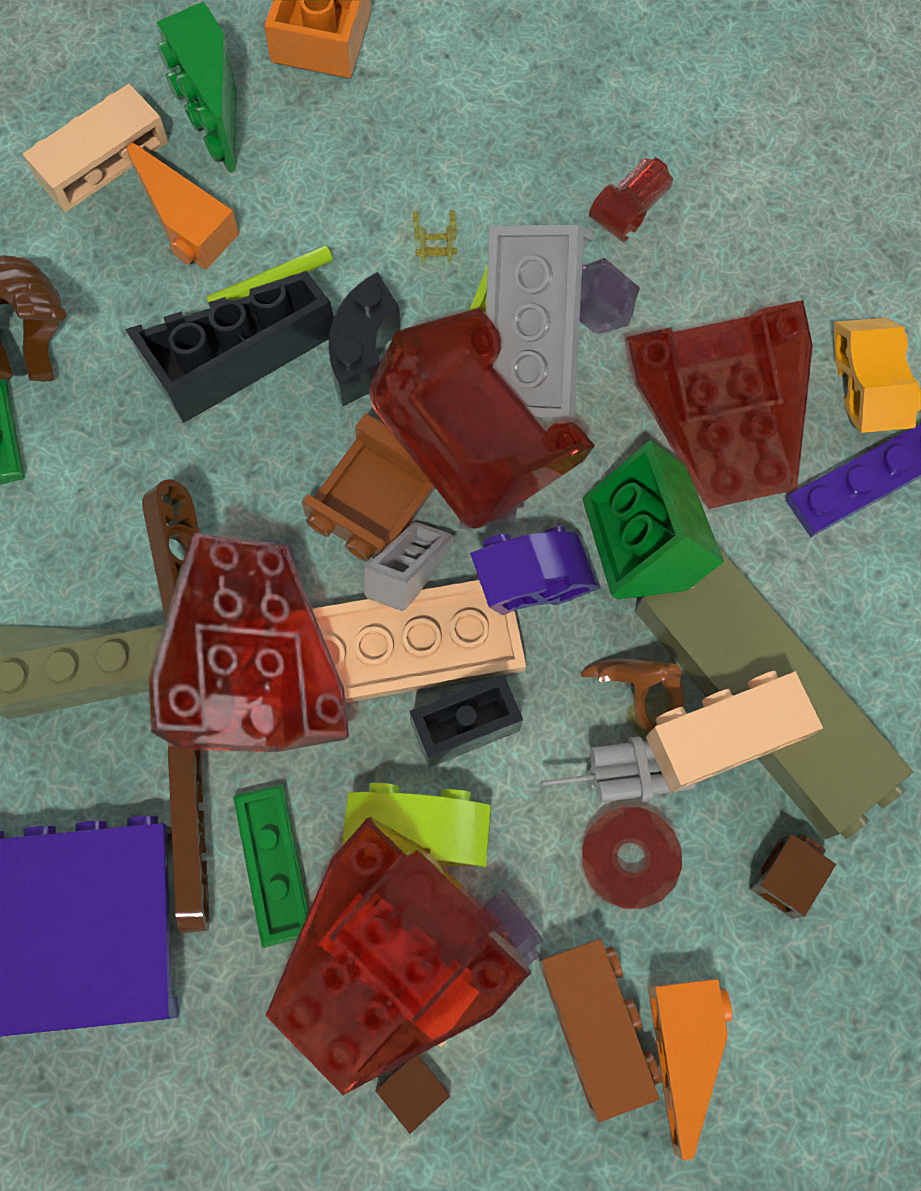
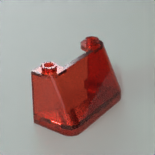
(466, 422)

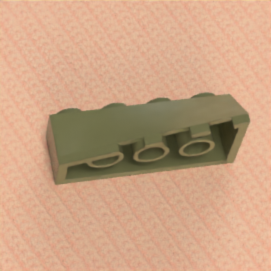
(71, 667)

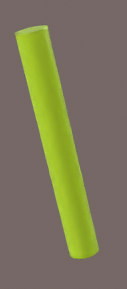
(305, 262)

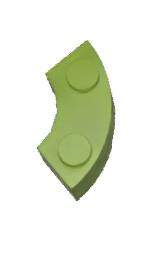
(445, 826)

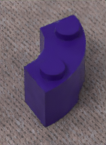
(534, 569)

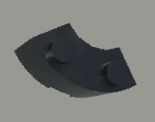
(358, 336)

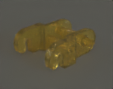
(435, 251)

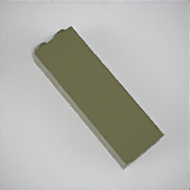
(731, 635)

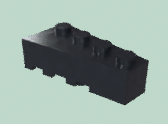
(233, 342)

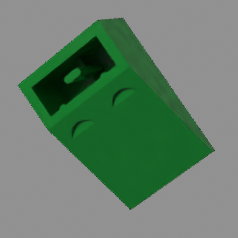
(203, 75)

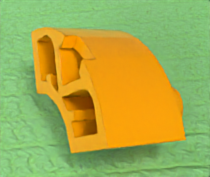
(880, 383)

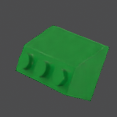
(651, 527)

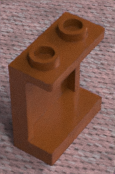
(369, 492)

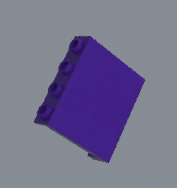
(85, 927)

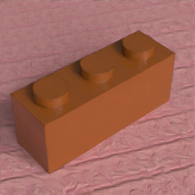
(601, 1030)

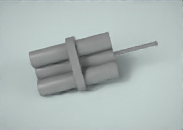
(623, 772)

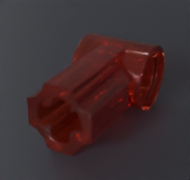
(626, 205)

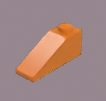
(191, 218)
(690, 1046)

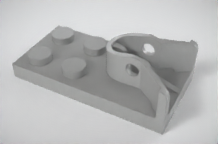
(536, 310)

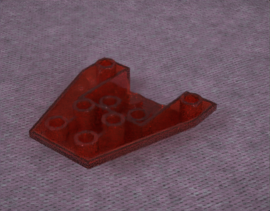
(731, 399)
(243, 655)
(390, 961)

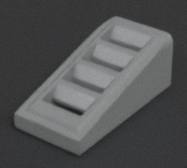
(404, 568)

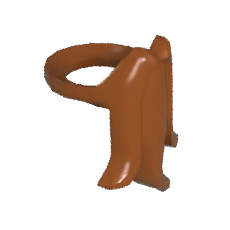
(642, 674)

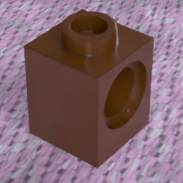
(793, 875)

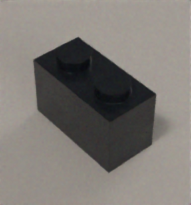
(466, 720)

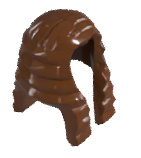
(39, 307)

